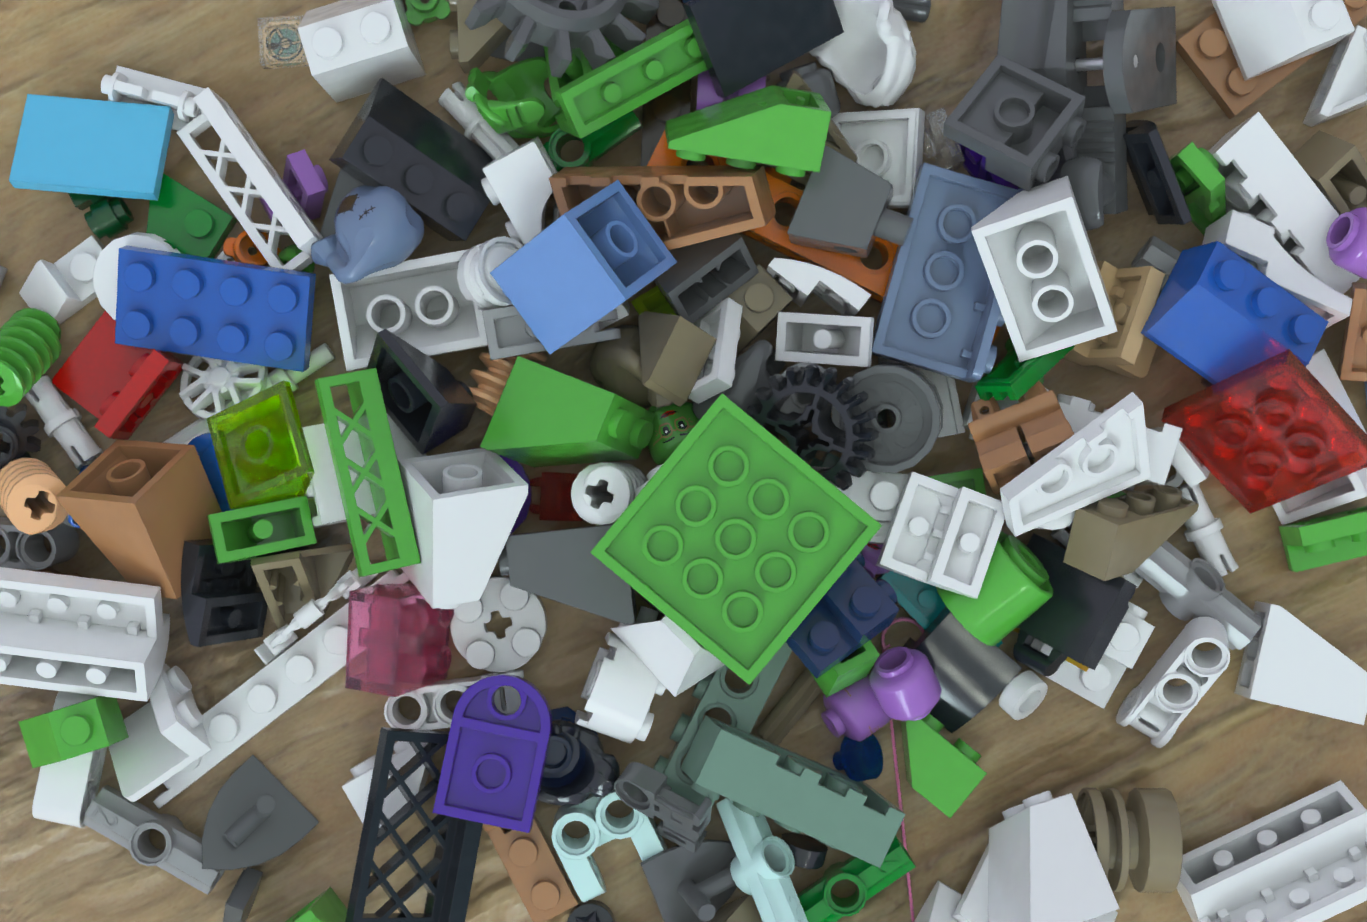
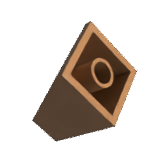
(141, 508)

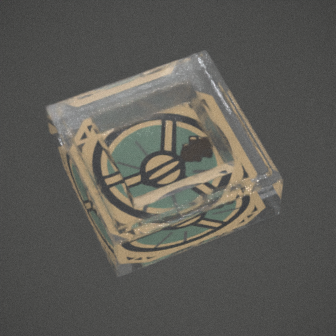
(280, 42)

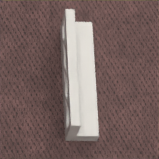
(287, 215)

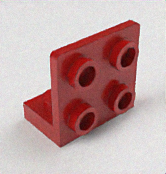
(116, 380)

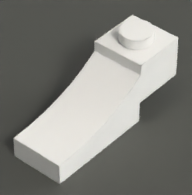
(1256, 245)

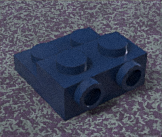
(844, 619)

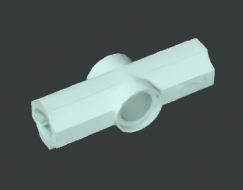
(761, 865)

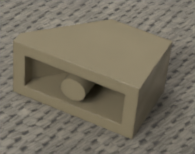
(1336, 170)
(761, 302)

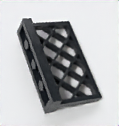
(456, 842)

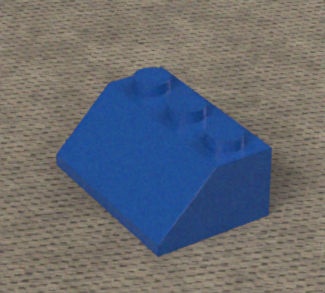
(1228, 315)

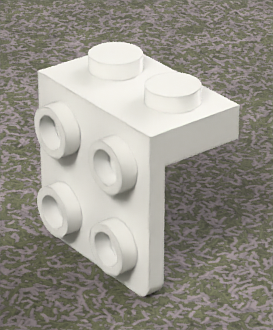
(162, 737)

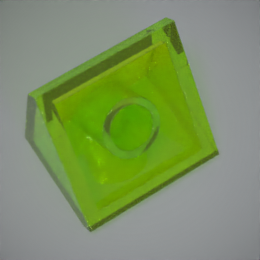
(262, 448)

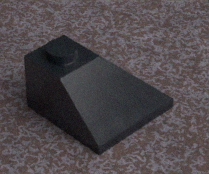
(420, 393)

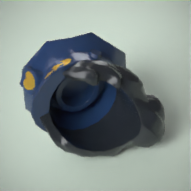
(575, 763)

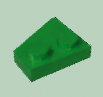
(188, 220)

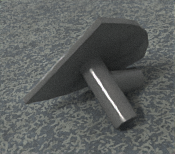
(252, 820)
(690, 883)

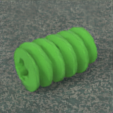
(26, 352)

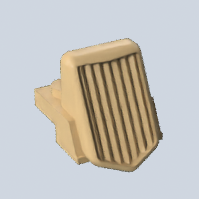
(1132, 298)

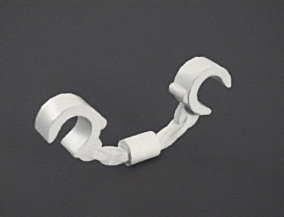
(285, 637)

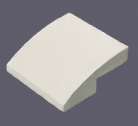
(803, 279)
(942, 535)

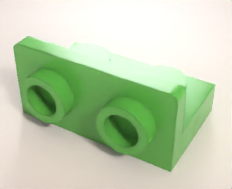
(1325, 539)

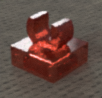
(555, 497)

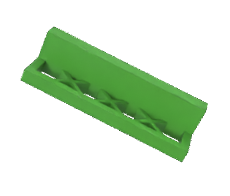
(629, 81)
(379, 470)

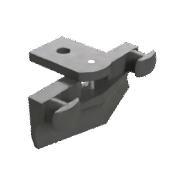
(1136, 72)

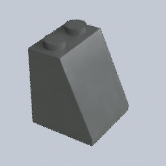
(563, 569)

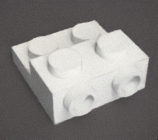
(1121, 653)

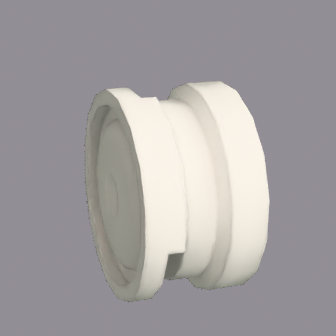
(475, 269)

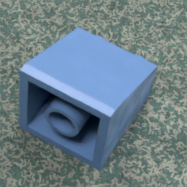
(583, 266)

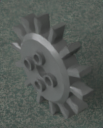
(567, 26)

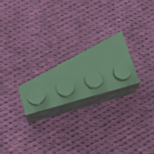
(791, 791)

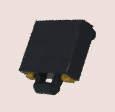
(1075, 619)

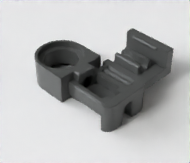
(649, 794)

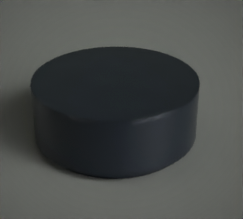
(806, 850)

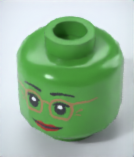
(670, 428)

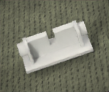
(144, 88)

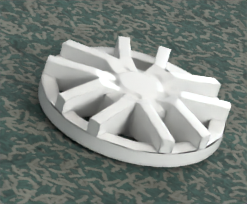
(218, 383)

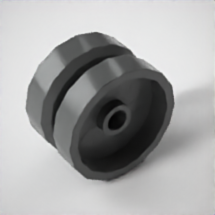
(916, 410)

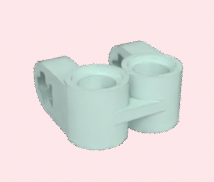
(603, 827)

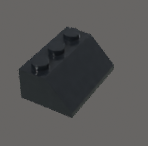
(420, 157)

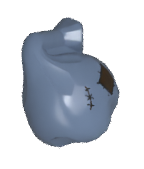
(372, 234)

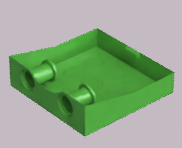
(735, 539)

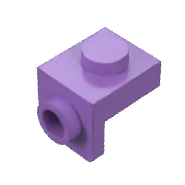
(305, 182)

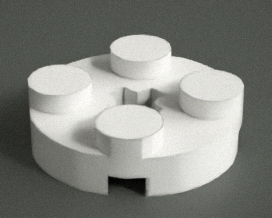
(522, 639)

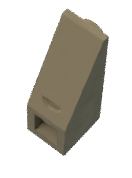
(1123, 531)

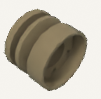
(1135, 838)

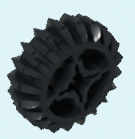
(819, 414)

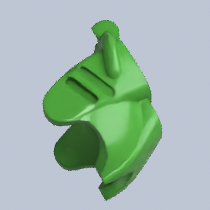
(523, 103)

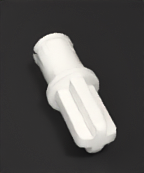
(475, 126)

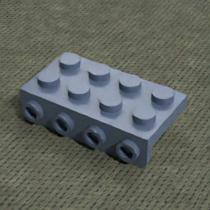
(938, 293)

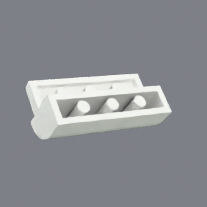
(81, 634)
(1284, 866)

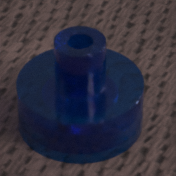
(859, 758)

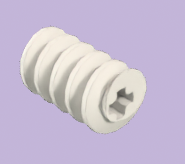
(591, 486)

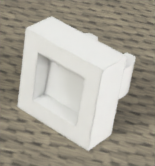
(1187, 468)

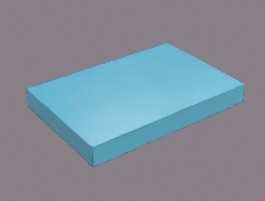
(92, 147)

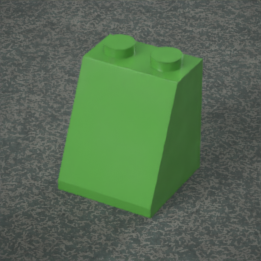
(563, 420)

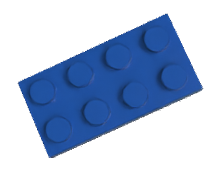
(214, 308)

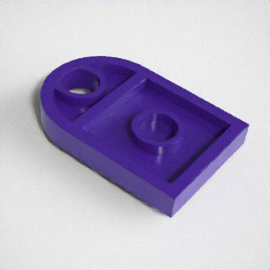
(494, 757)

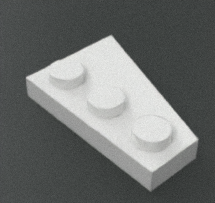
(1081, 470)

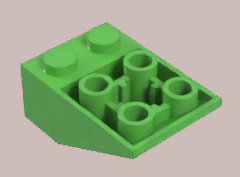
(762, 127)

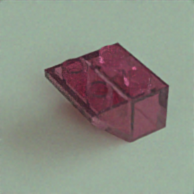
(395, 640)

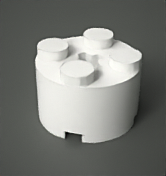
(619, 694)

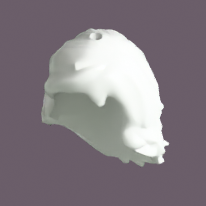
(873, 54)

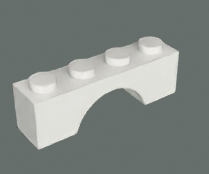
(523, 188)

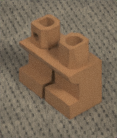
(1002, 432)

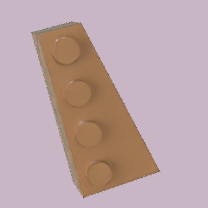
(678, 201)

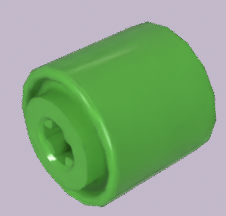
(1010, 592)

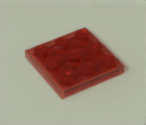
(1270, 432)

